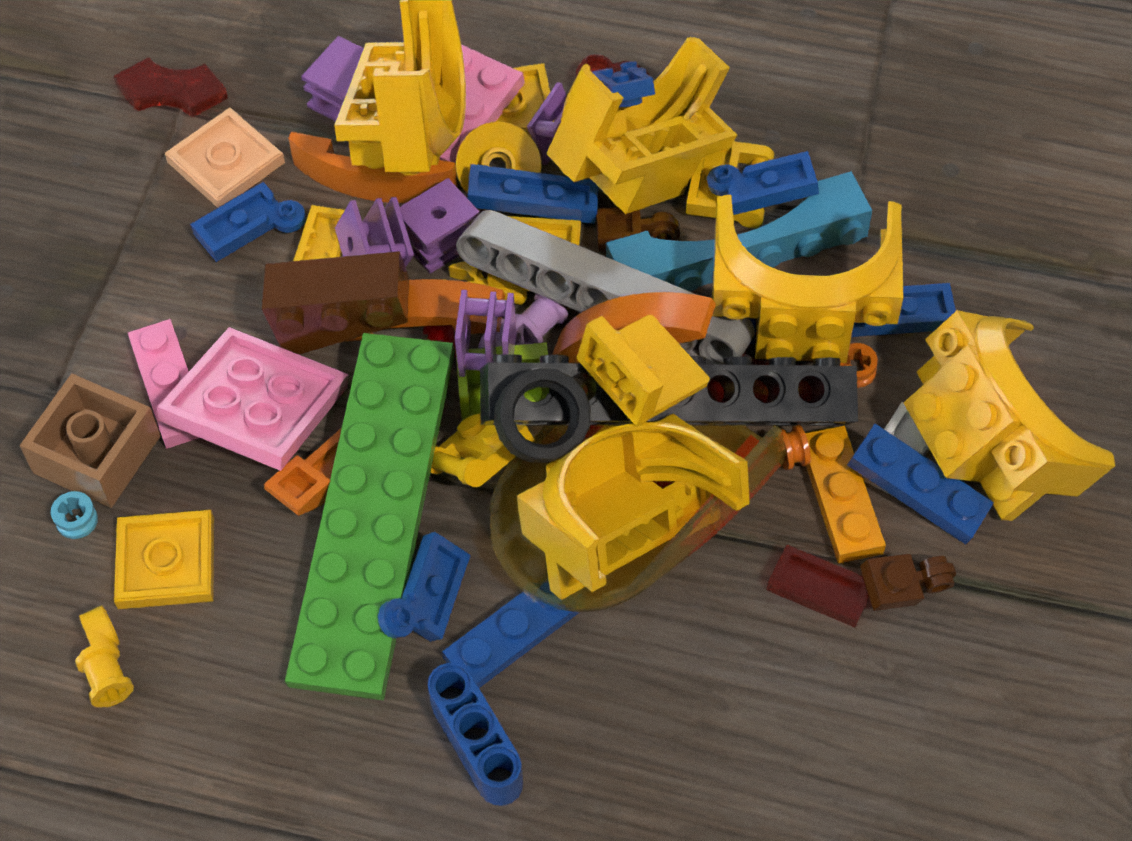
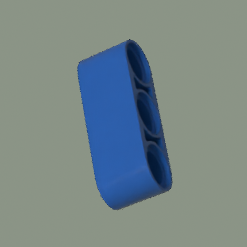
(480, 755)

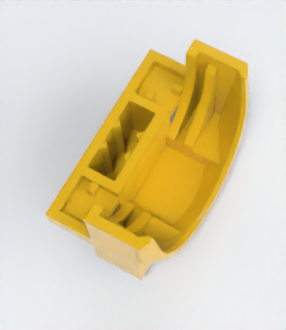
(407, 94)
(649, 148)
(806, 313)
(991, 422)
(606, 509)

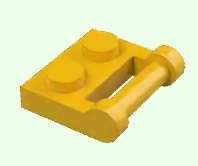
(704, 203)
(480, 448)

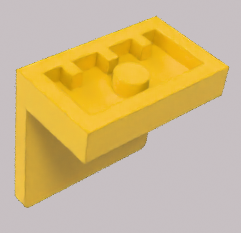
(640, 366)

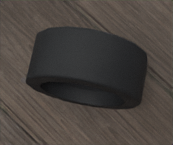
(571, 392)

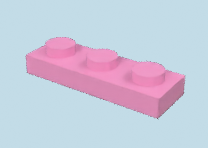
(161, 370)

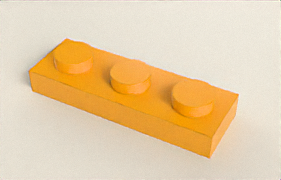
(843, 497)

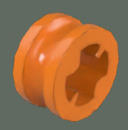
(868, 360)
(796, 448)

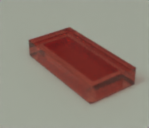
(819, 586)

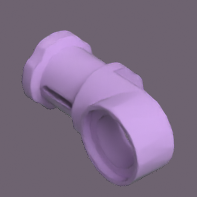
(534, 322)

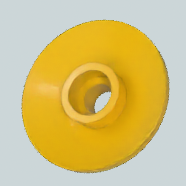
(497, 141)

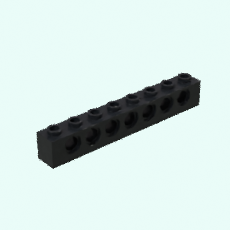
(832, 401)

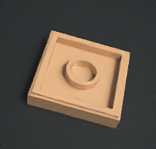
(224, 158)

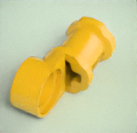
(100, 660)

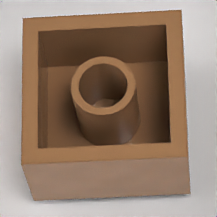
(91, 440)

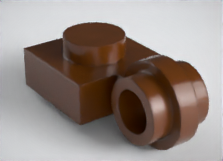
(615, 224)
(896, 583)

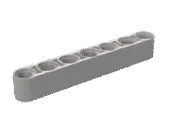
(580, 277)

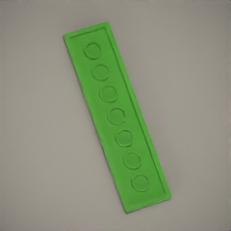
(370, 516)

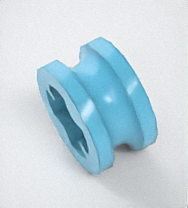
(65, 504)

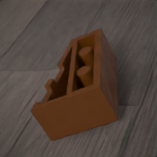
(334, 299)

